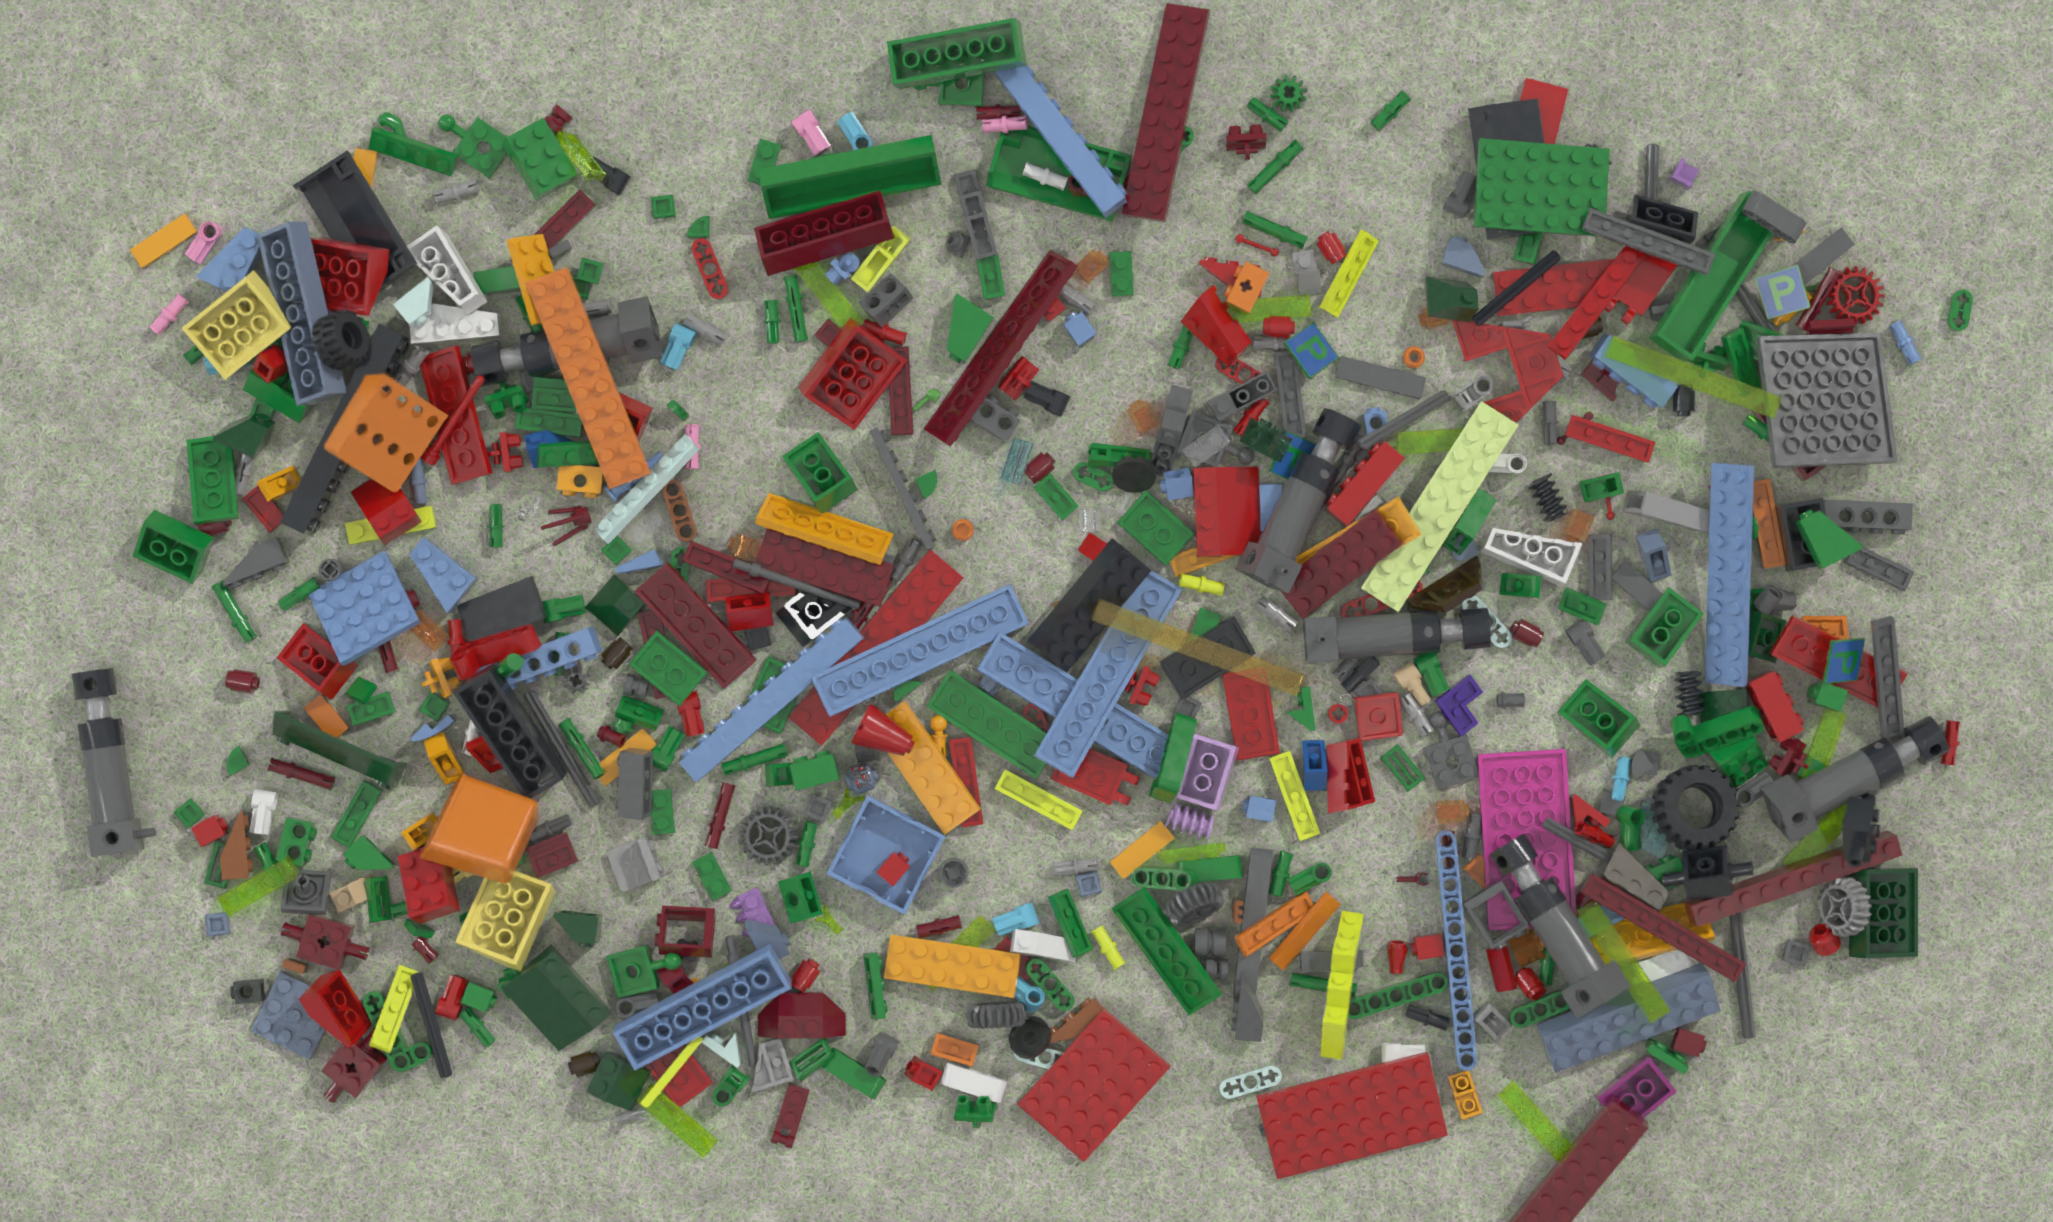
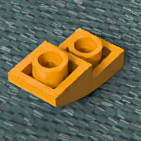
(1465, 1095)

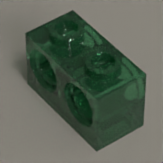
(1266, 440)

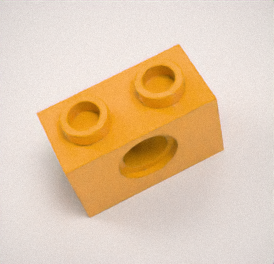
(568, 475)

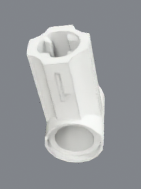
(1503, 465)
(263, 806)
(1396, 1050)

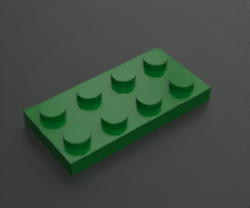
(212, 481)

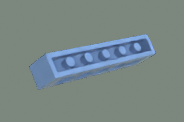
(586, 640)

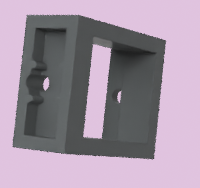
(1482, 896)

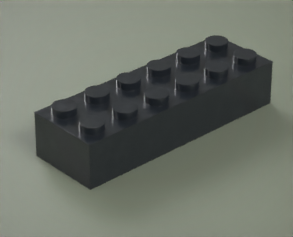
(1069, 626)
(509, 731)

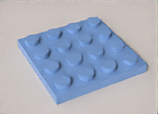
(364, 608)

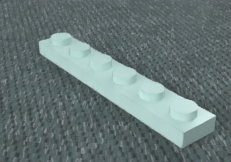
(646, 489)

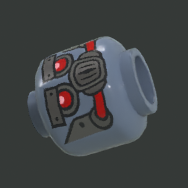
(861, 778)

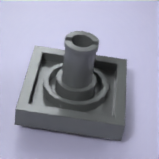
(307, 893)

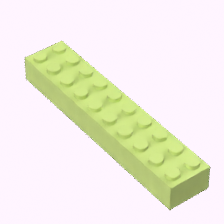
(1442, 504)

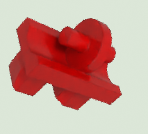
(1018, 378)
(509, 462)
(1146, 677)

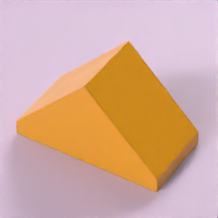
(418, 833)

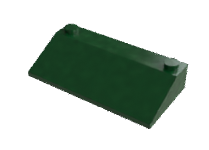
(378, 767)

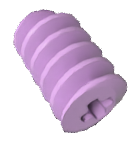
(1190, 821)

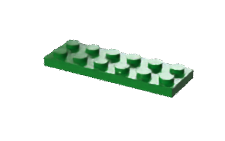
(989, 722)
(1166, 951)

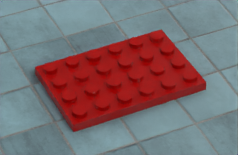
(1093, 1084)

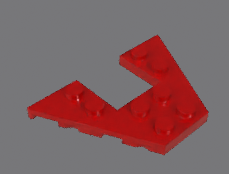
(1532, 360)

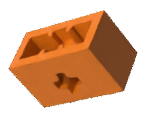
(1256, 278)

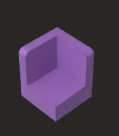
(1683, 174)

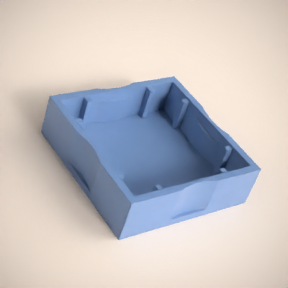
(870, 842)

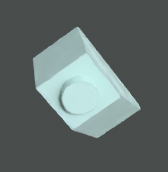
(417, 304)

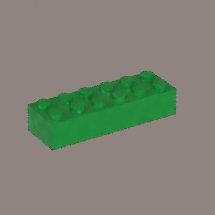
(956, 53)

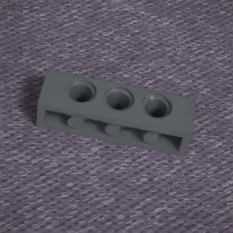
(1900, 513)

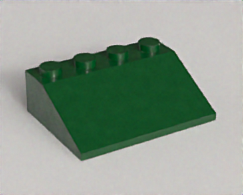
(1894, 913)
(556, 998)

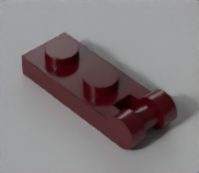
(790, 1115)

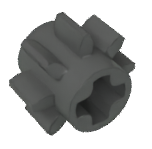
(579, 686)

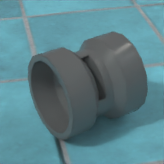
(334, 567)
(635, 687)
(1211, 968)

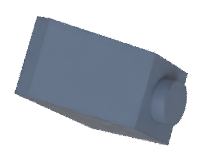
(1462, 257)
(1654, 555)
(765, 934)

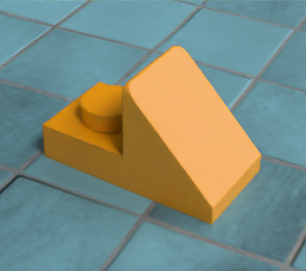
(279, 483)

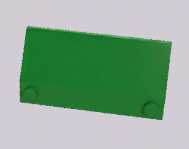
(1025, 146)

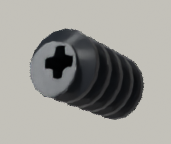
(1547, 498)
(1689, 693)

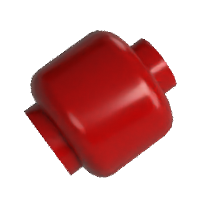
(1824, 941)

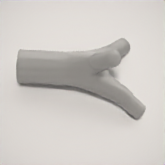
(1520, 324)
(631, 1115)

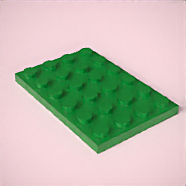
(1539, 186)

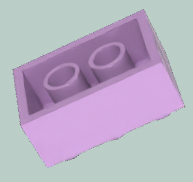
(1207, 772)

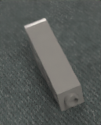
(1667, 511)

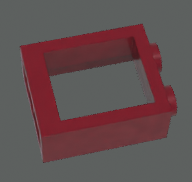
(686, 914)

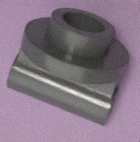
(957, 244)

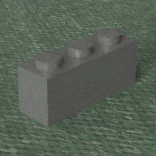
(634, 783)

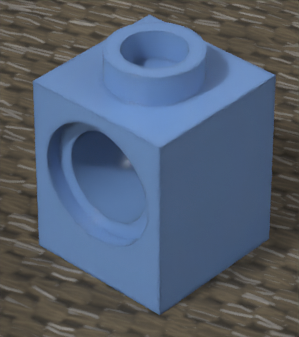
(1079, 328)
(1371, 413)
(1177, 484)
(1259, 808)

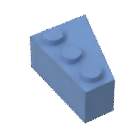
(233, 261)
(442, 573)

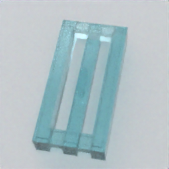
(1016, 461)

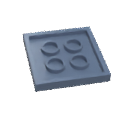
(285, 1019)

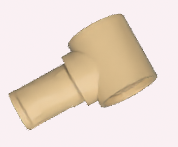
(1409, 679)

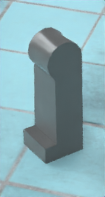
(1321, 960)

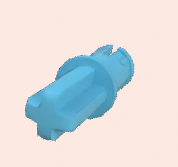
(1621, 778)

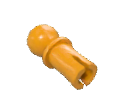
(939, 724)

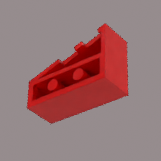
(1216, 328)

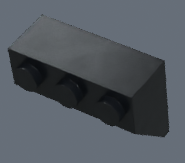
(1663, 218)
(1794, 548)

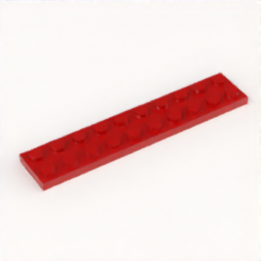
(904, 610)

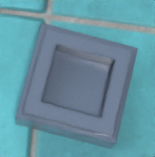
(1088, 883)
(217, 924)

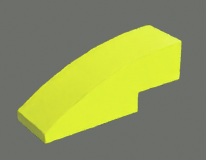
(880, 260)

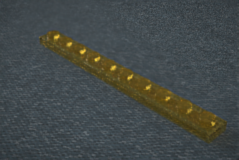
(1197, 647)

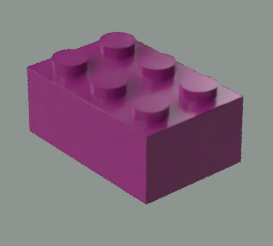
(1639, 1087)

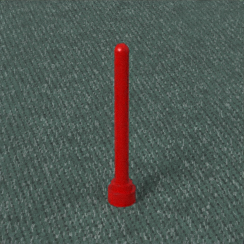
(431, 454)

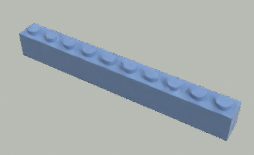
(1062, 139)
(771, 700)

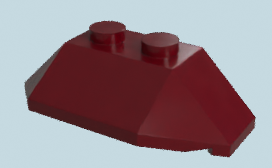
(801, 1017)

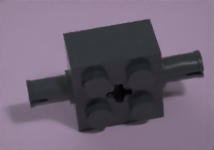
(1860, 830)
(1708, 873)

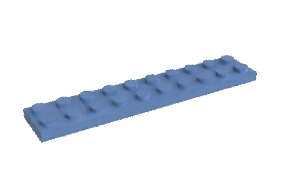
(1729, 574)
(919, 650)
(1104, 680)
(1048, 690)

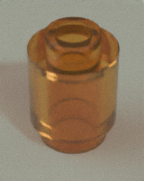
(1430, 322)

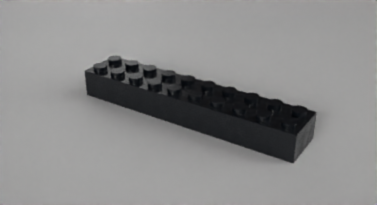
(325, 469)

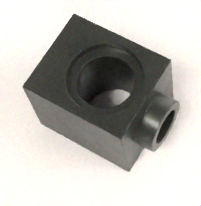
(257, 987)

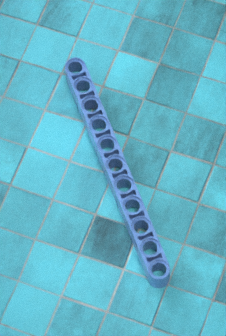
(1461, 959)

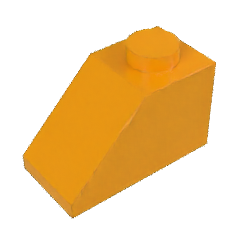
(443, 757)

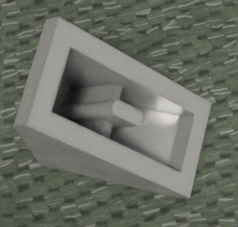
(1491, 1021)

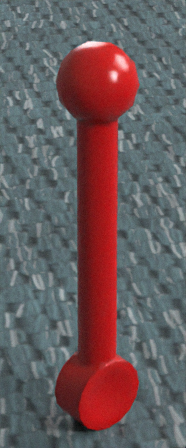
(1240, 238)
(1610, 515)

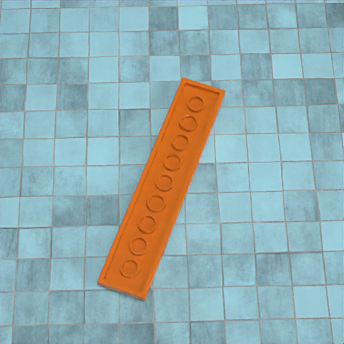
(588, 377)

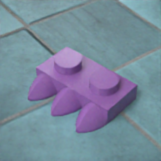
(753, 908)

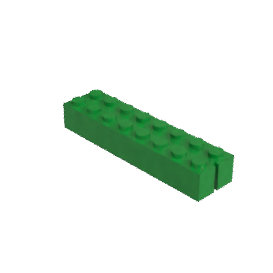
(849, 174)
(1704, 297)

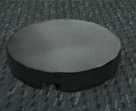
(1134, 474)
(1030, 1038)

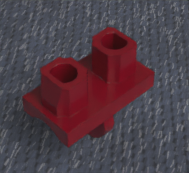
(1246, 143)
(1793, 758)

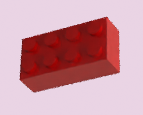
(1364, 484)

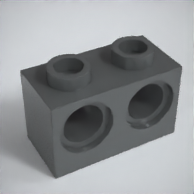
(886, 300)
(991, 423)

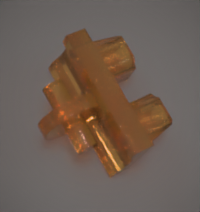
(429, 631)

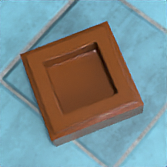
(295, 965)

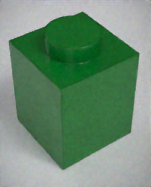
(479, 996)

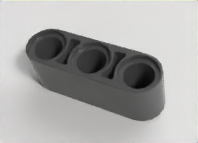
(1773, 217)

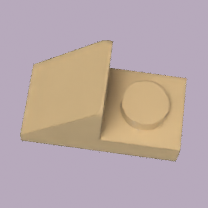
(350, 895)

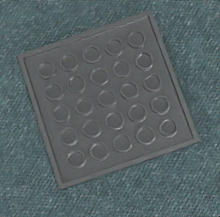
(1831, 400)

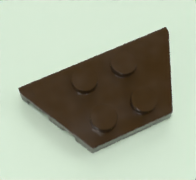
(1450, 589)

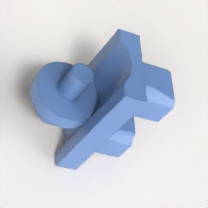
(843, 268)

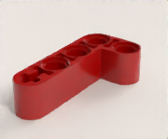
(492, 649)

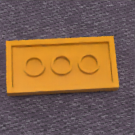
(530, 262)

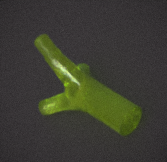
(846, 803)
(829, 920)

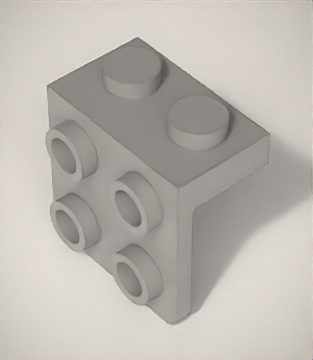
(635, 863)

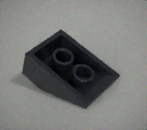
(810, 616)

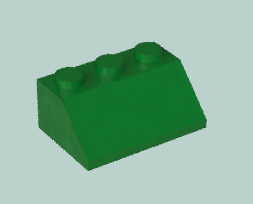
(277, 394)

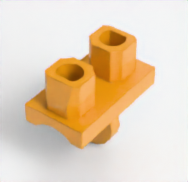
(445, 686)

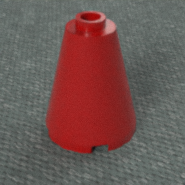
(882, 733)

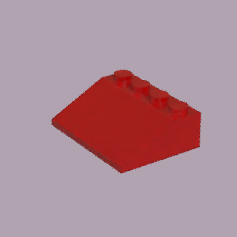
(350, 273)
(852, 374)
(1226, 510)

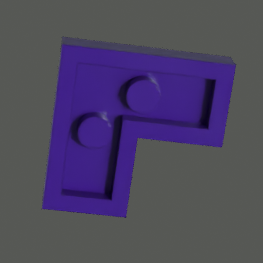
(1454, 704)

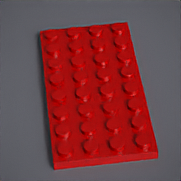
(1352, 1115)

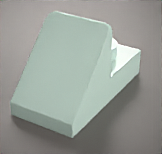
(729, 1052)

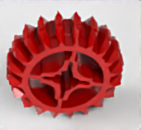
(1862, 301)

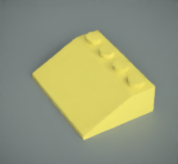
(237, 325)
(506, 919)

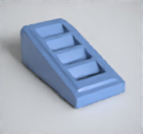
(646, 561)

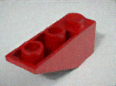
(1224, 272)

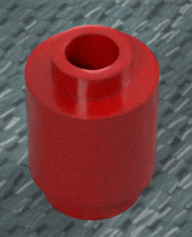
(1331, 247)
(1278, 326)
(805, 974)
(1530, 983)

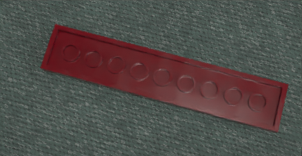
(1165, 112)
(1000, 348)

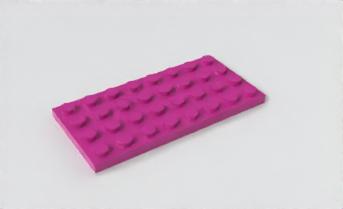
(1515, 799)

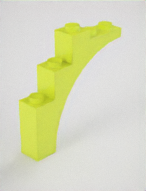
(1340, 985)

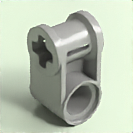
(1471, 393)

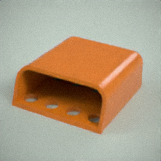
(382, 433)
(482, 829)

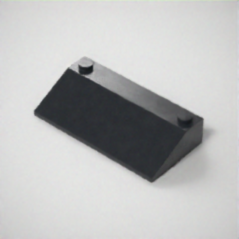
(1508, 122)
(354, 212)

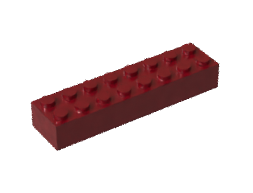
(1584, 1165)

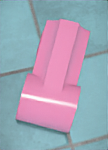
(809, 129)
(202, 243)

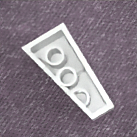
(444, 265)
(456, 325)
(1533, 554)

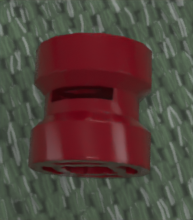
(558, 119)

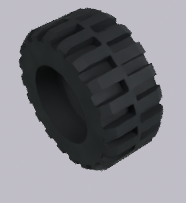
(1722, 801)

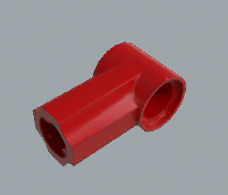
(691, 715)
(450, 1003)

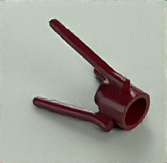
(580, 517)

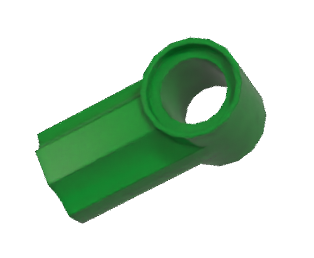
(557, 608)
(1430, 669)
(667, 747)
(1631, 821)
(1307, 878)

